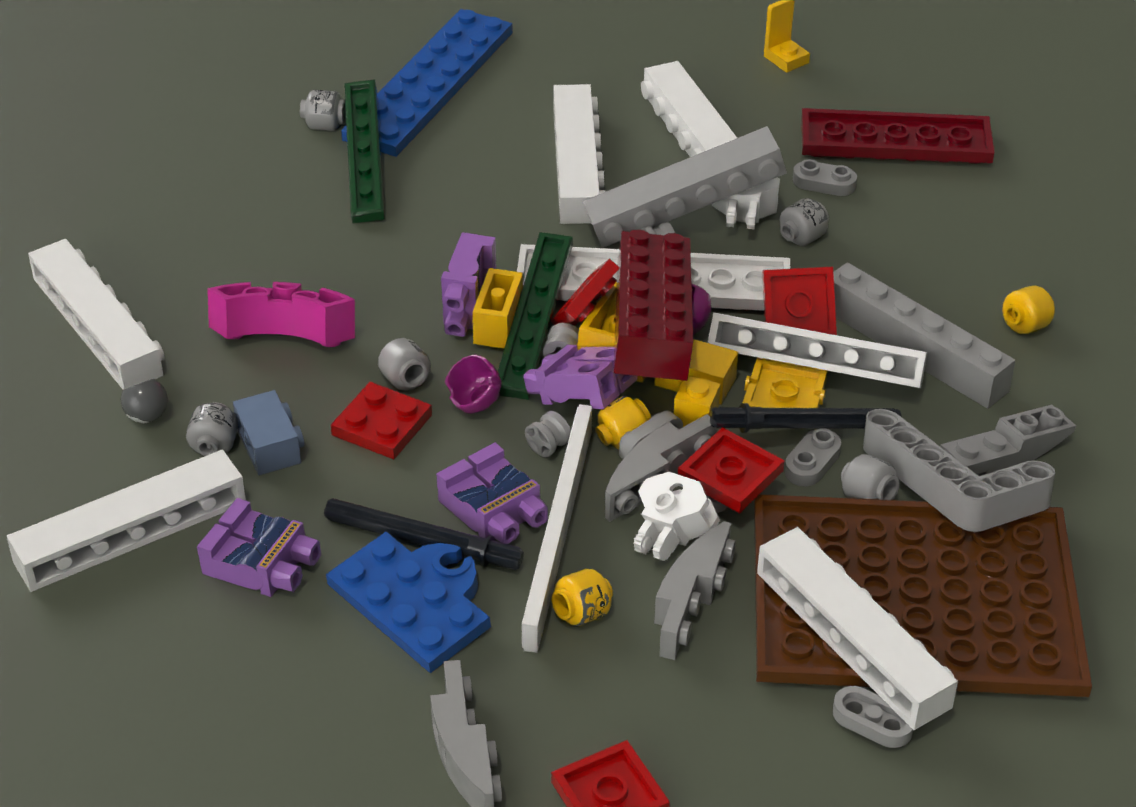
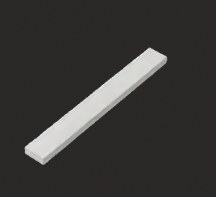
(556, 530)

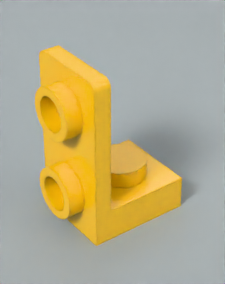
(778, 42)

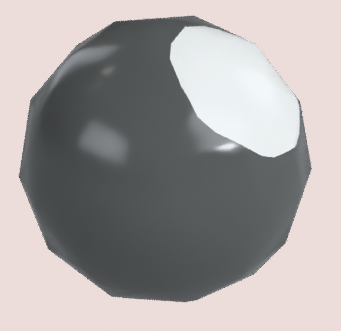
(144, 401)

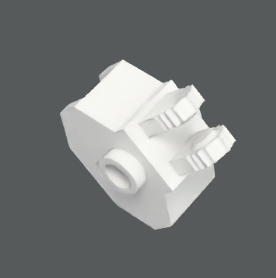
(750, 204)
(672, 515)

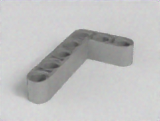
(950, 486)

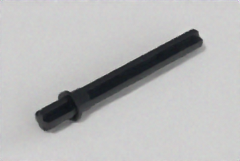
(758, 417)
(479, 548)

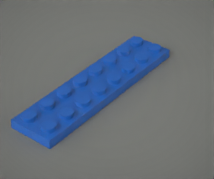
(435, 76)

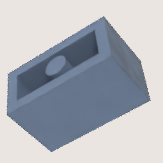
(268, 432)

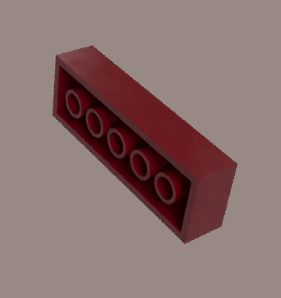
(653, 306)

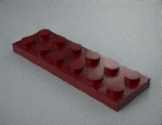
(897, 135)

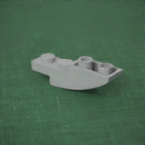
(1014, 440)
(654, 455)
(689, 583)
(462, 742)

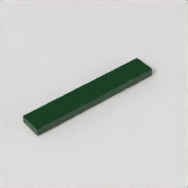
(364, 152)
(534, 312)

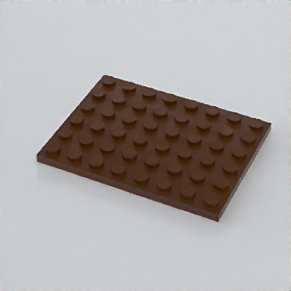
(982, 602)

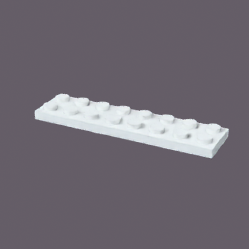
(729, 279)

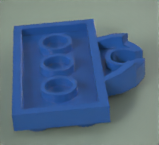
(414, 596)

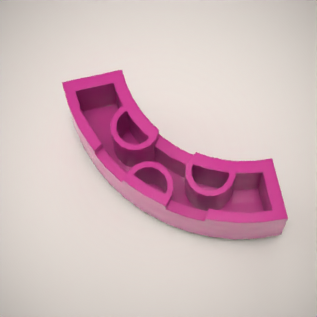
(283, 310)

